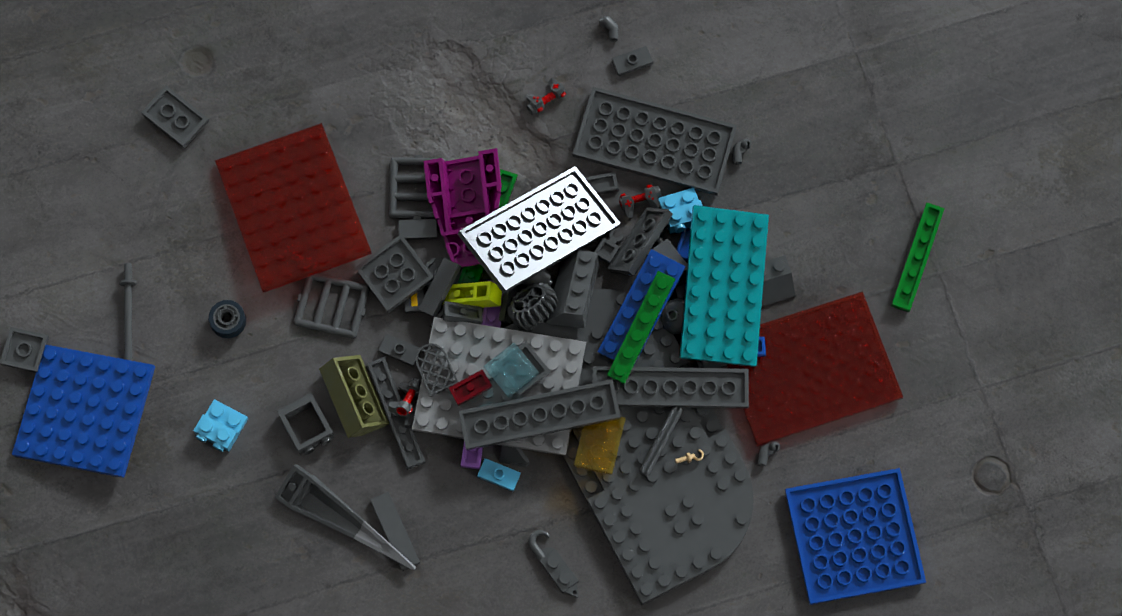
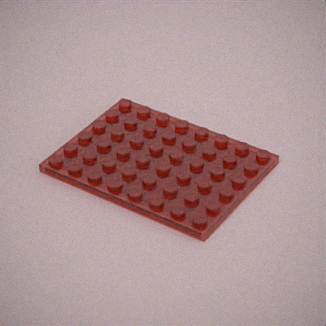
(293, 207)
(818, 370)

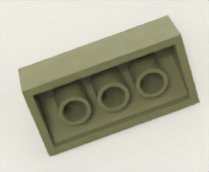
(353, 395)

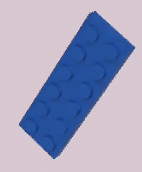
(634, 299)

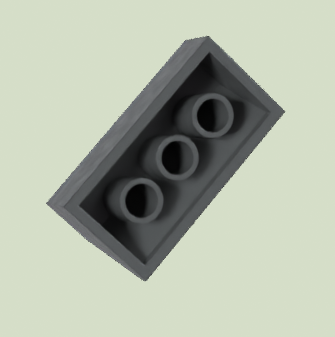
(777, 282)
(574, 289)

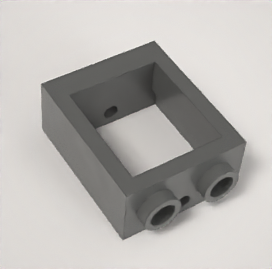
(296, 408)

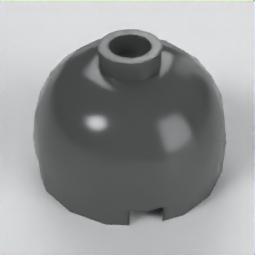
(673, 316)

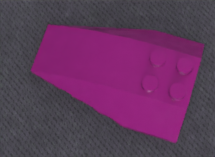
(461, 195)

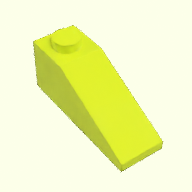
(476, 294)

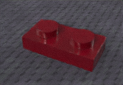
(470, 387)

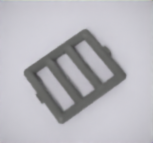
(394, 196)
(334, 329)

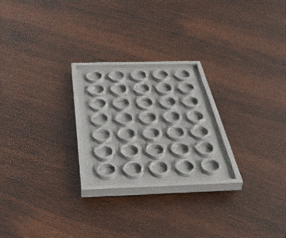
(468, 350)

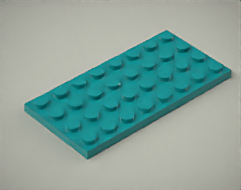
(724, 286)

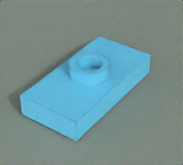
(499, 474)

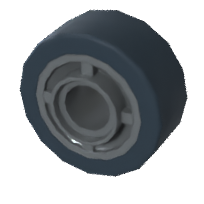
(227, 329)

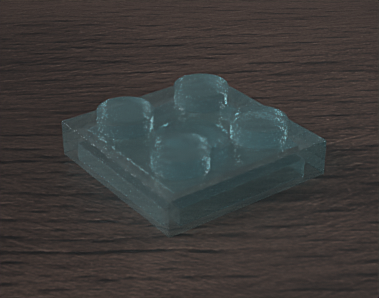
(511, 369)

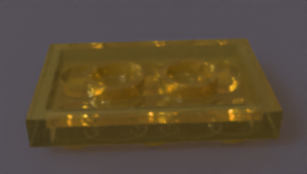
(599, 446)

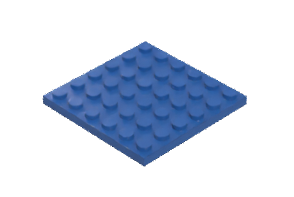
(84, 411)
(855, 536)

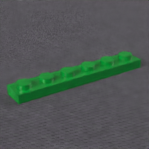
(917, 257)
(641, 327)

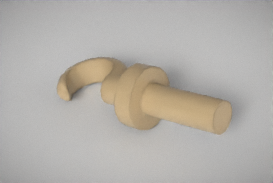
(688, 457)

